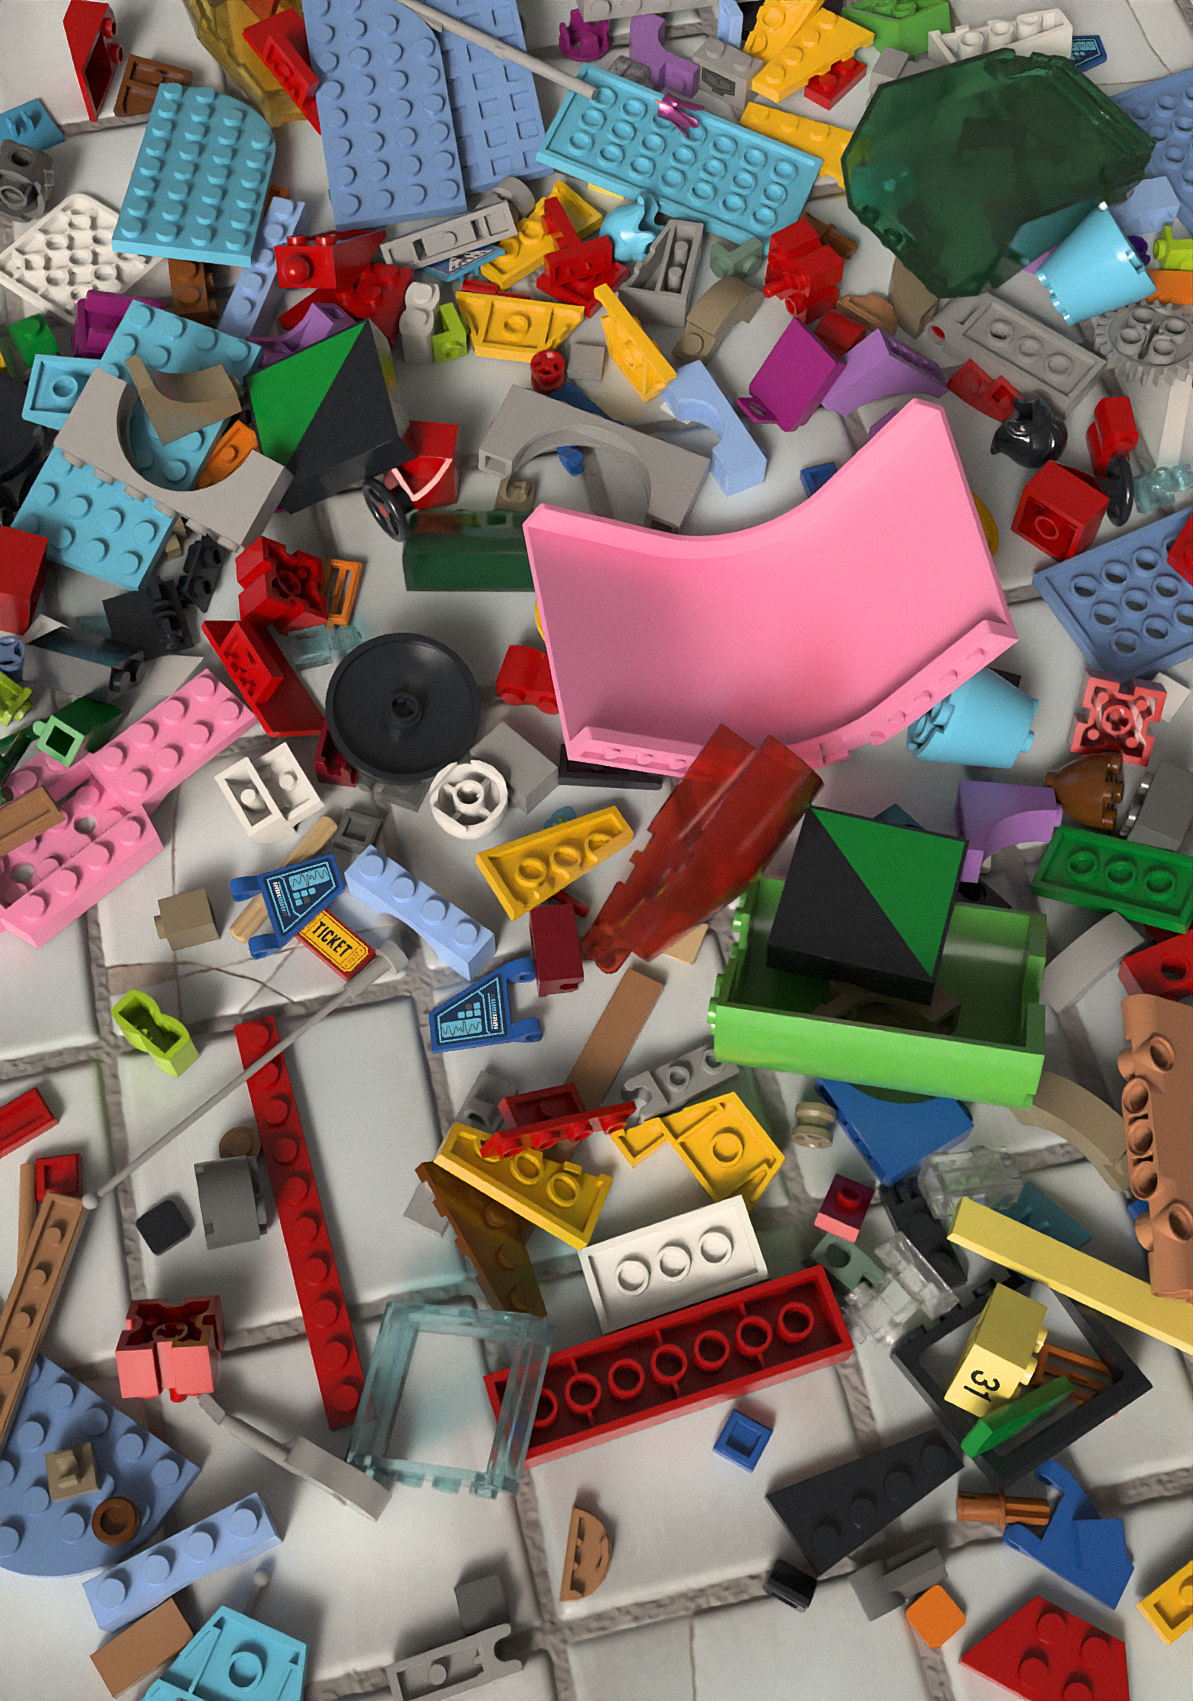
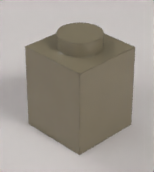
(186, 919)

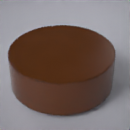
(116, 1521)

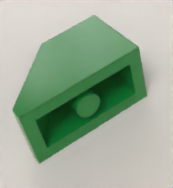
(32, 337)

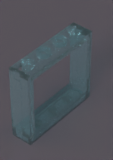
(388, 1377)

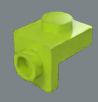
(1173, 253)
(452, 342)
(13, 700)

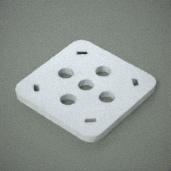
(78, 224)

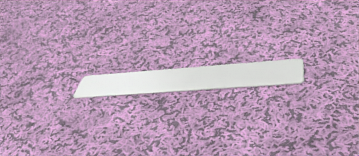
(1174, 423)

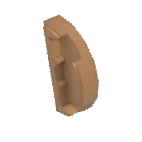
(869, 311)
(586, 1556)

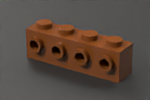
(192, 291)

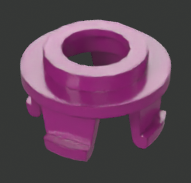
(592, 38)

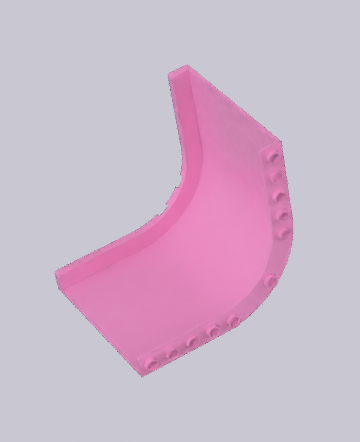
(792, 629)

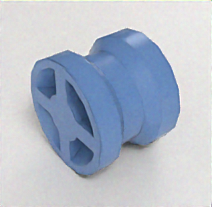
(12, 650)

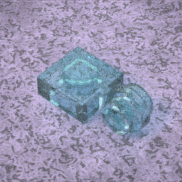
(1158, 486)
(313, 647)

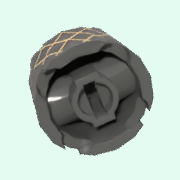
(24, 181)

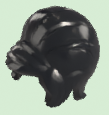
(1031, 437)

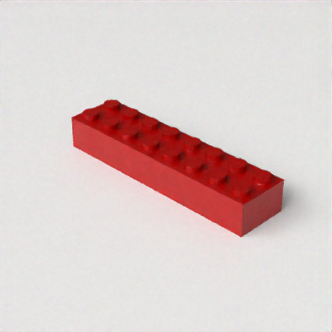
(682, 1363)

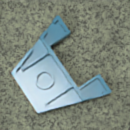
(235, 1662)

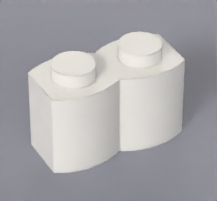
(420, 322)

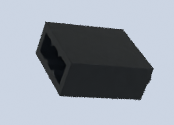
(83, 664)

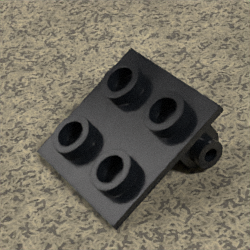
(150, 619)

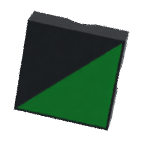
(331, 414)
(867, 904)

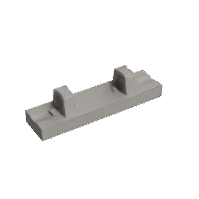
(450, 237)
(484, 1102)

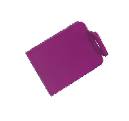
(98, 320)
(792, 379)

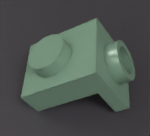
(740, 262)

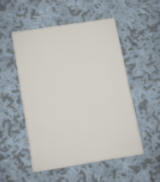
(169, 675)

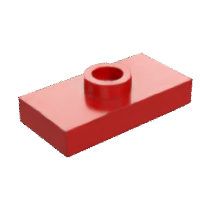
(844, 1208)

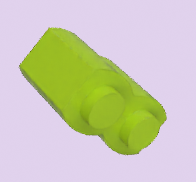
(155, 1033)

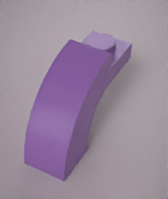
(668, 70)
(318, 323)

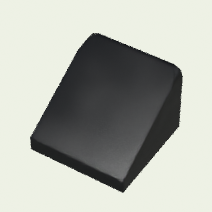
(790, 1586)

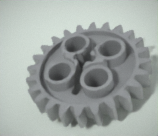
(1127, 332)

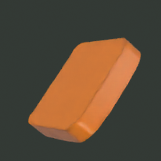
(935, 1617)

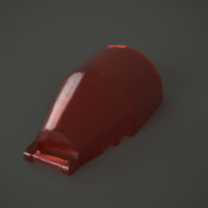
(704, 846)

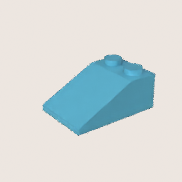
(55, 388)

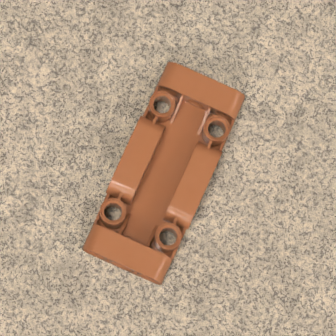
(1160, 1135)

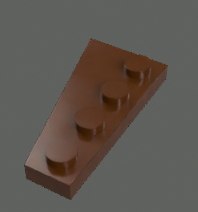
(490, 1239)

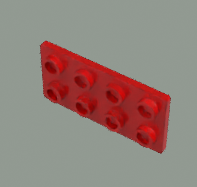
(285, 52)
(264, 678)

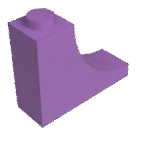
(880, 369)
(1000, 817)

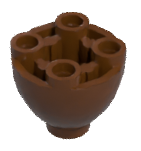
(1090, 789)

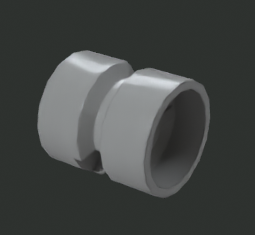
(517, 194)

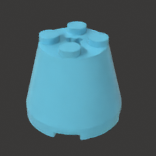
(1095, 269)
(976, 724)

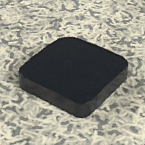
(163, 1227)

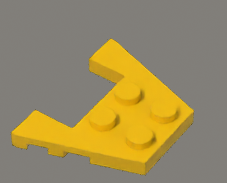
(716, 1143)

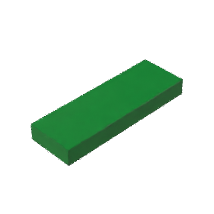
(1016, 1416)

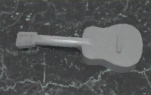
(309, 1461)

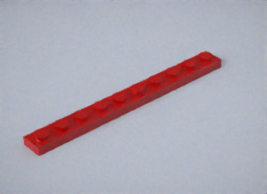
(303, 1225)

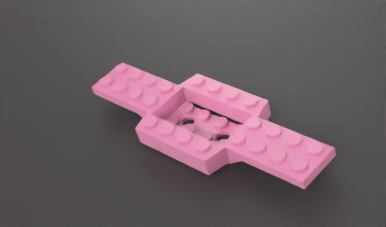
(122, 794)

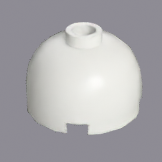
(469, 799)

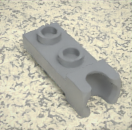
(678, 1082)
(453, 1668)

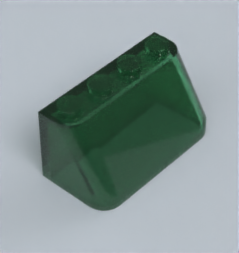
(466, 551)

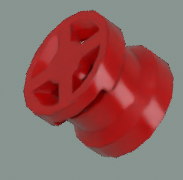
(547, 371)

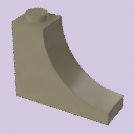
(184, 401)

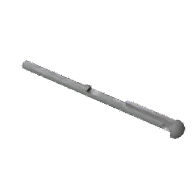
(501, 50)

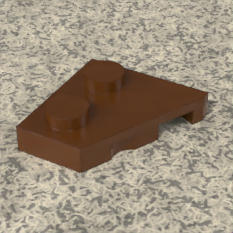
(142, 83)

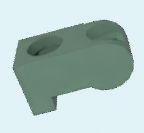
(843, 1263)

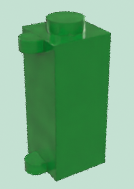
(77, 729)

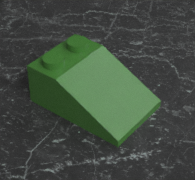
(900, 22)

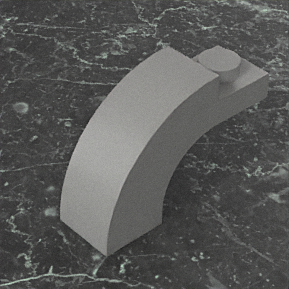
(1090, 959)

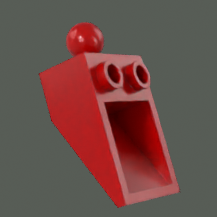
(94, 50)
(325, 258)

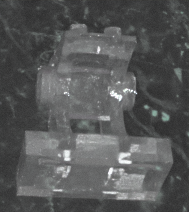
(868, 1313)

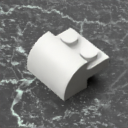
(270, 794)

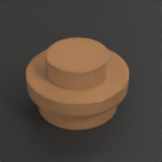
(240, 1141)

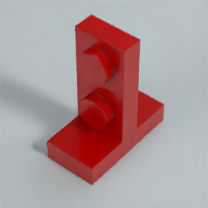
(571, 257)

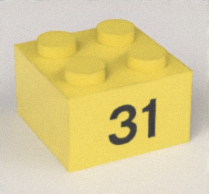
(998, 1353)

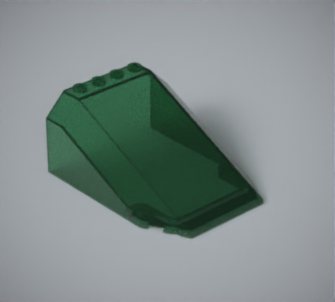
(987, 165)

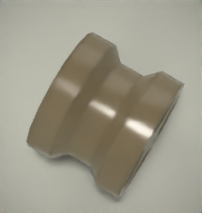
(813, 1125)

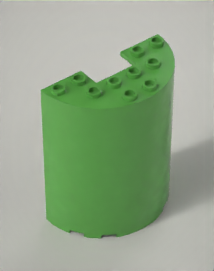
(988, 963)

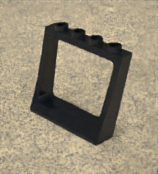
(1002, 1472)

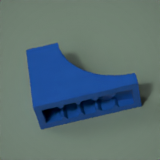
(895, 1135)

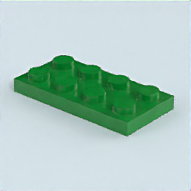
(1117, 876)

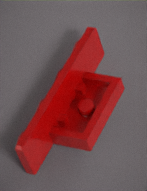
(550, 1116)

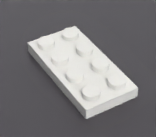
(673, 1265)

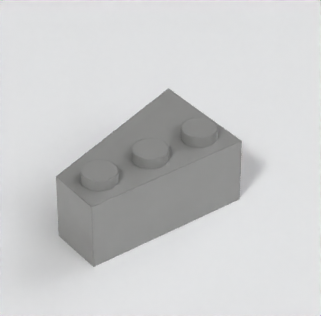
(666, 278)

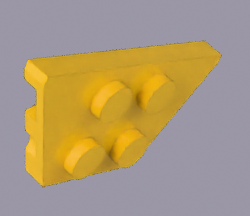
(516, 326)
(632, 349)

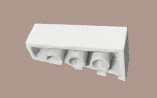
(1038, 31)

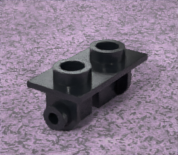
(203, 566)

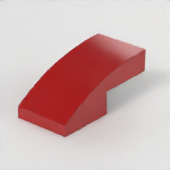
(984, 393)

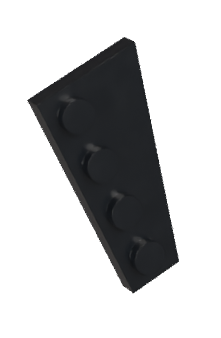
(855, 1501)

